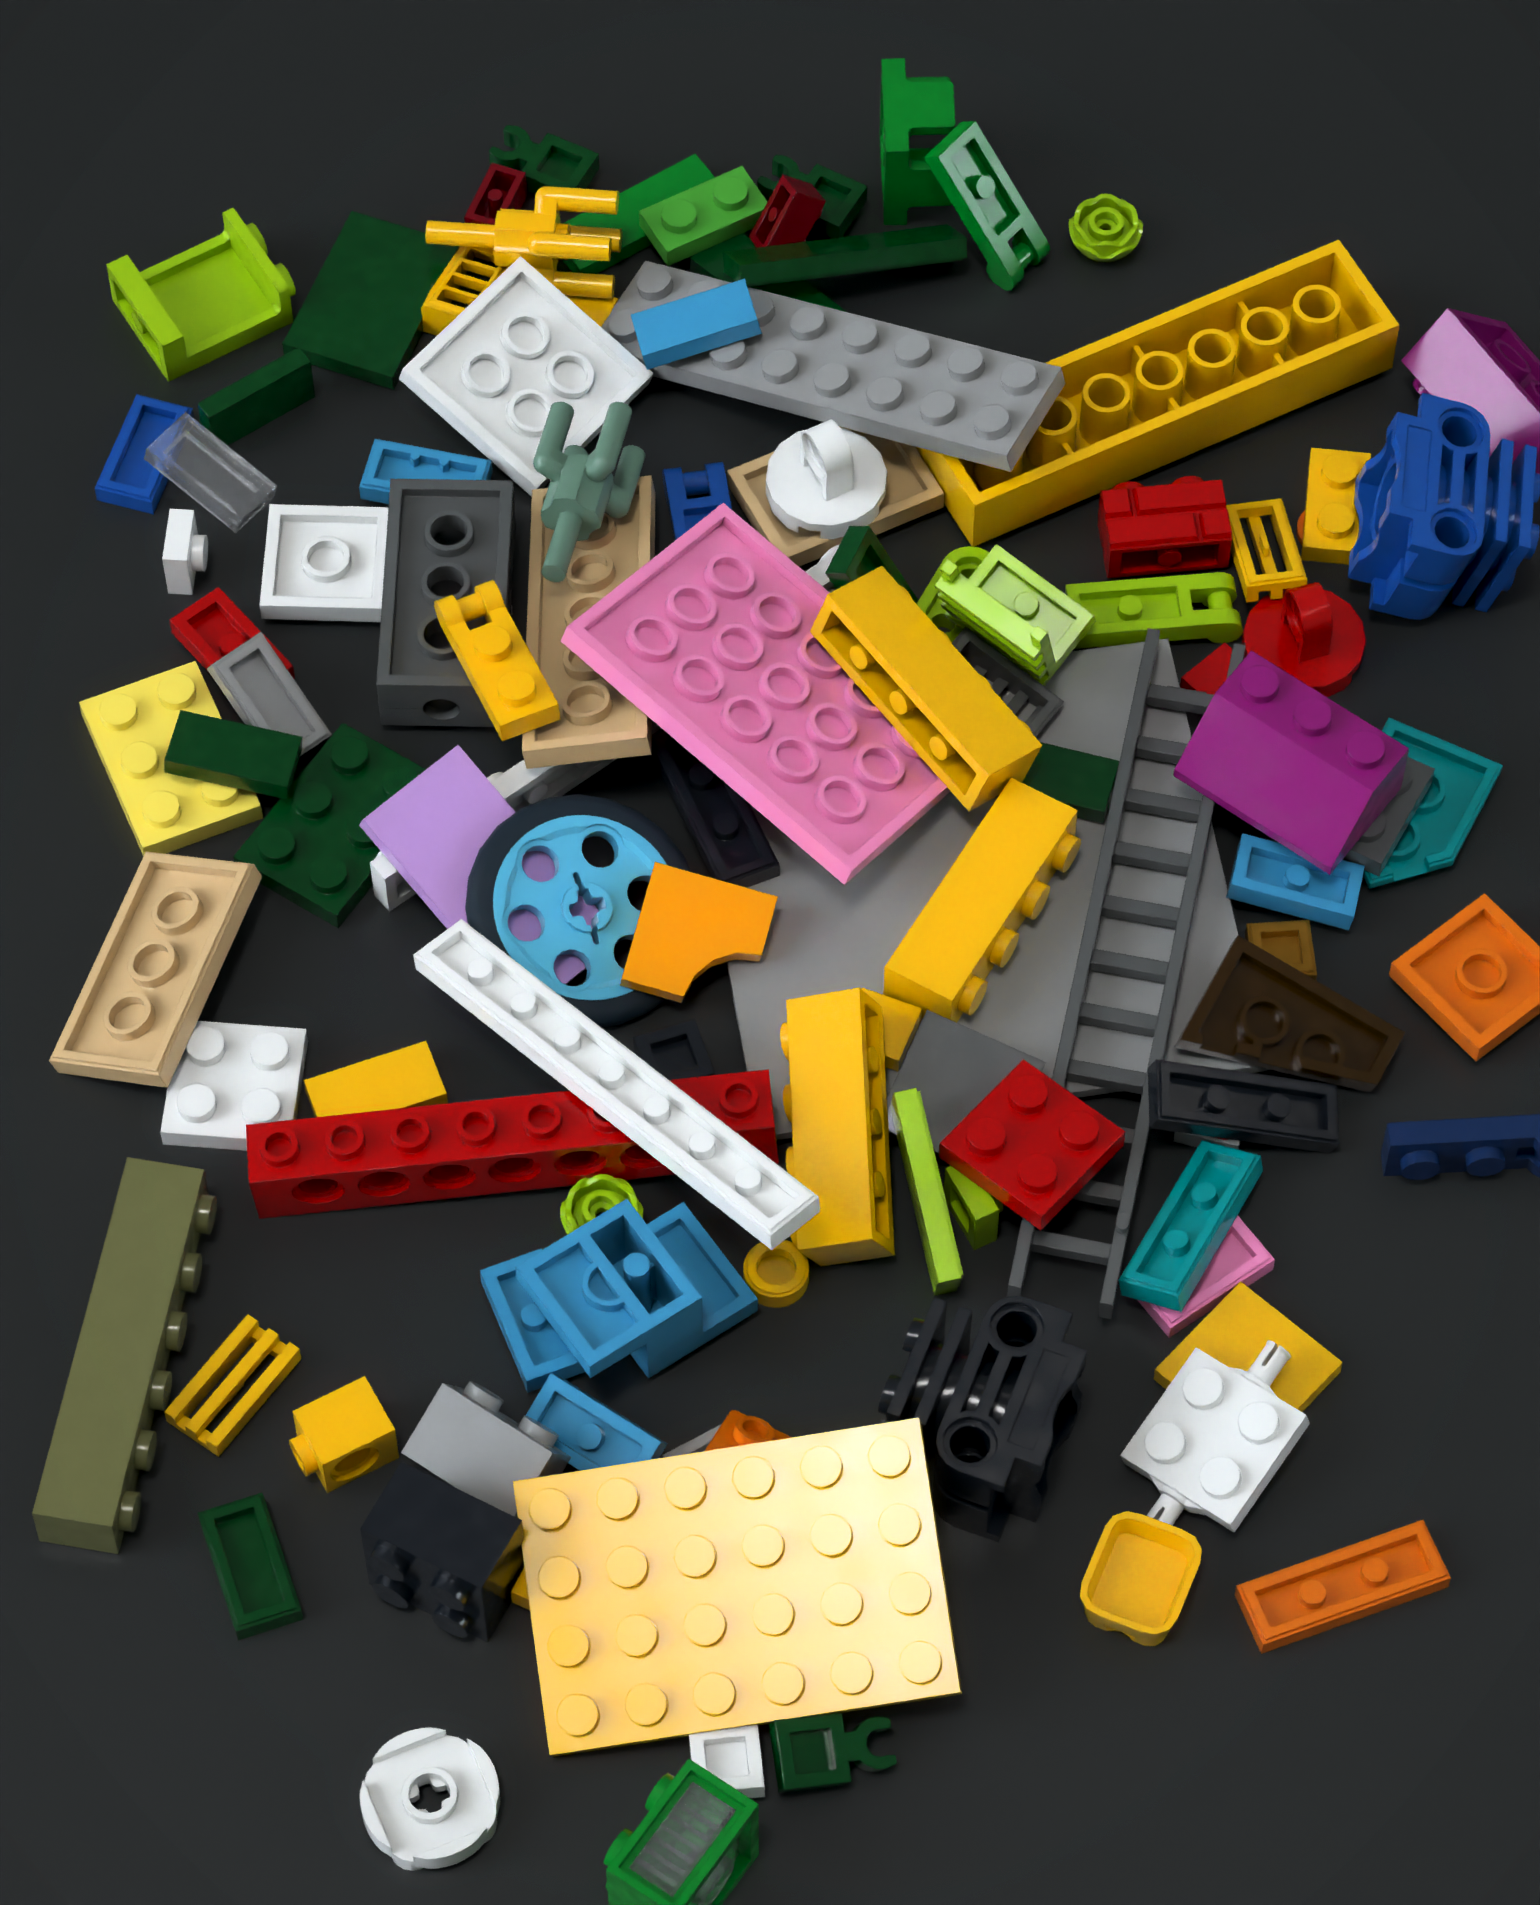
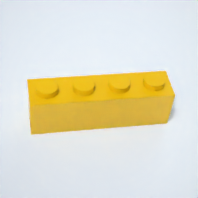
(925, 687)
(983, 903)
(839, 1124)

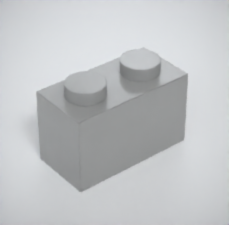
(480, 1448)

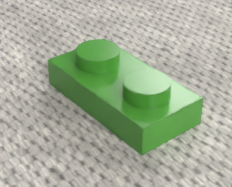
(703, 215)

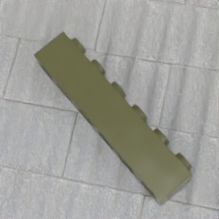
(123, 1357)

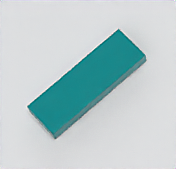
(1191, 1225)

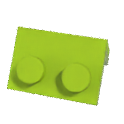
(1015, 612)

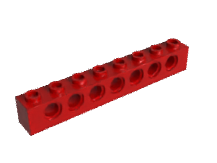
(473, 1148)

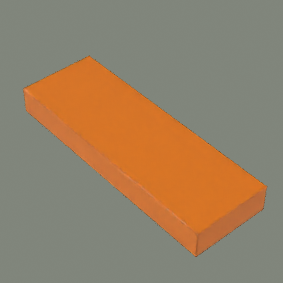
(1342, 1586)

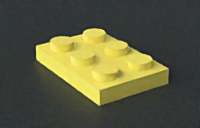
(132, 739)

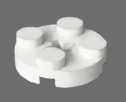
(440, 1837)

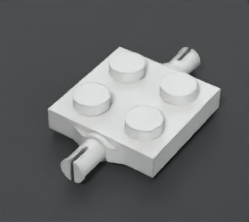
(1216, 1438)

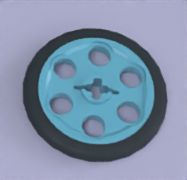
(558, 829)

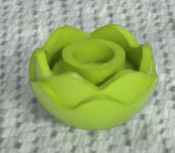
(1105, 213)
(594, 1196)

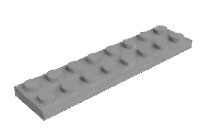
(857, 372)

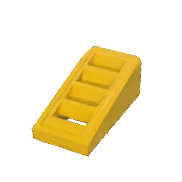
(437, 308)

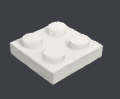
(324, 563)
(232, 1080)

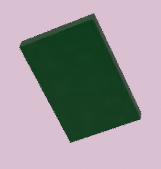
(369, 300)

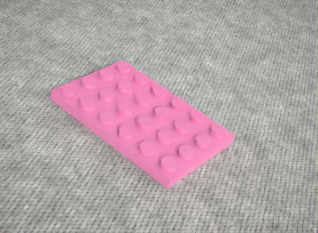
(727, 665)

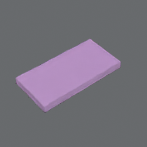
(434, 836)

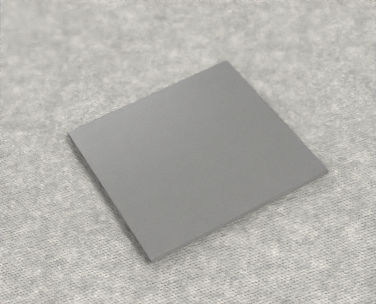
(844, 935)

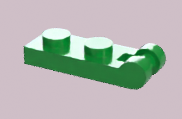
(988, 204)

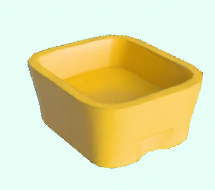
(1139, 1577)

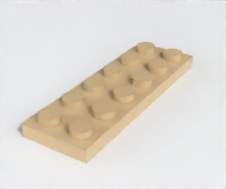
(594, 715)

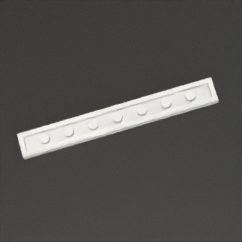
(618, 1084)

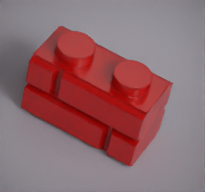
(1164, 527)

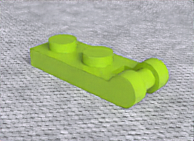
(1164, 603)

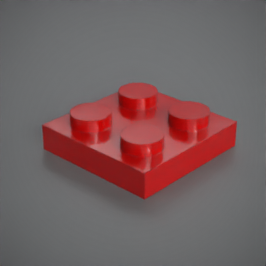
(1031, 1144)

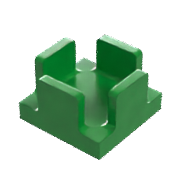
(908, 109)

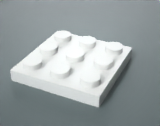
(512, 360)

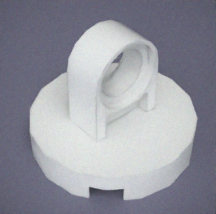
(826, 480)

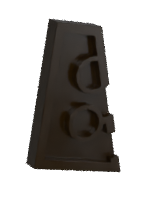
(1287, 1023)

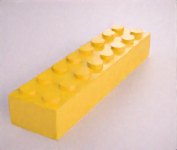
(1182, 387)

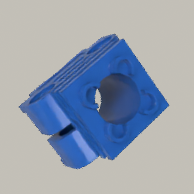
(1442, 512)

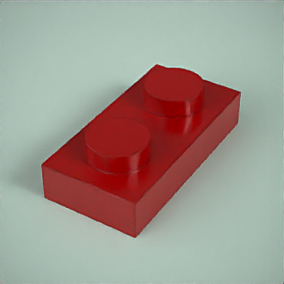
(216, 628)

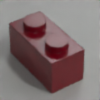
(500, 189)
(788, 213)

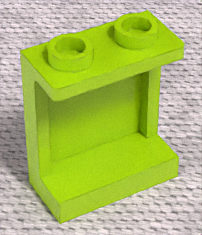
(204, 298)

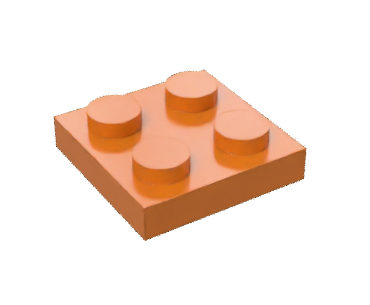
(1474, 976)

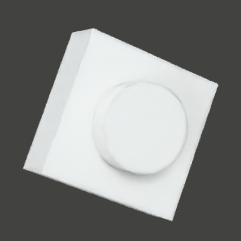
(183, 552)
(732, 1757)

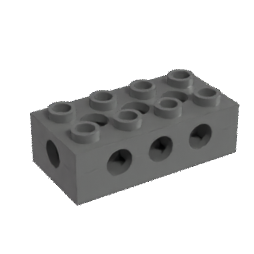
(438, 545)

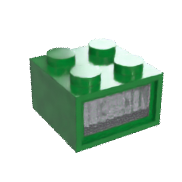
(688, 1844)

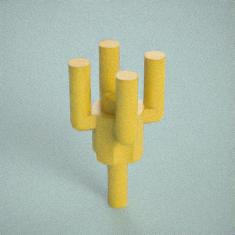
(543, 239)

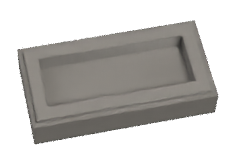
(267, 693)

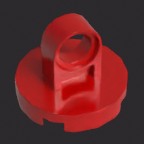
(1308, 636)

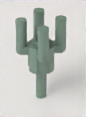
(584, 483)

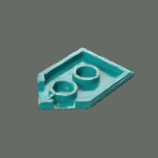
(1447, 810)

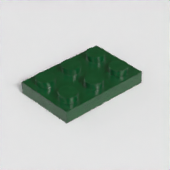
(313, 839)

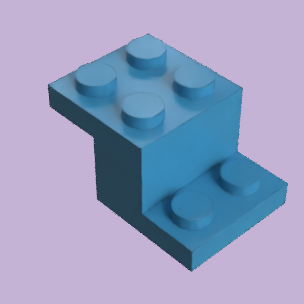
(636, 1288)

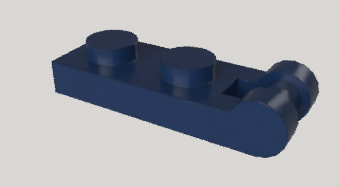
(1461, 1145)

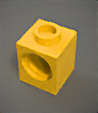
(343, 1435)

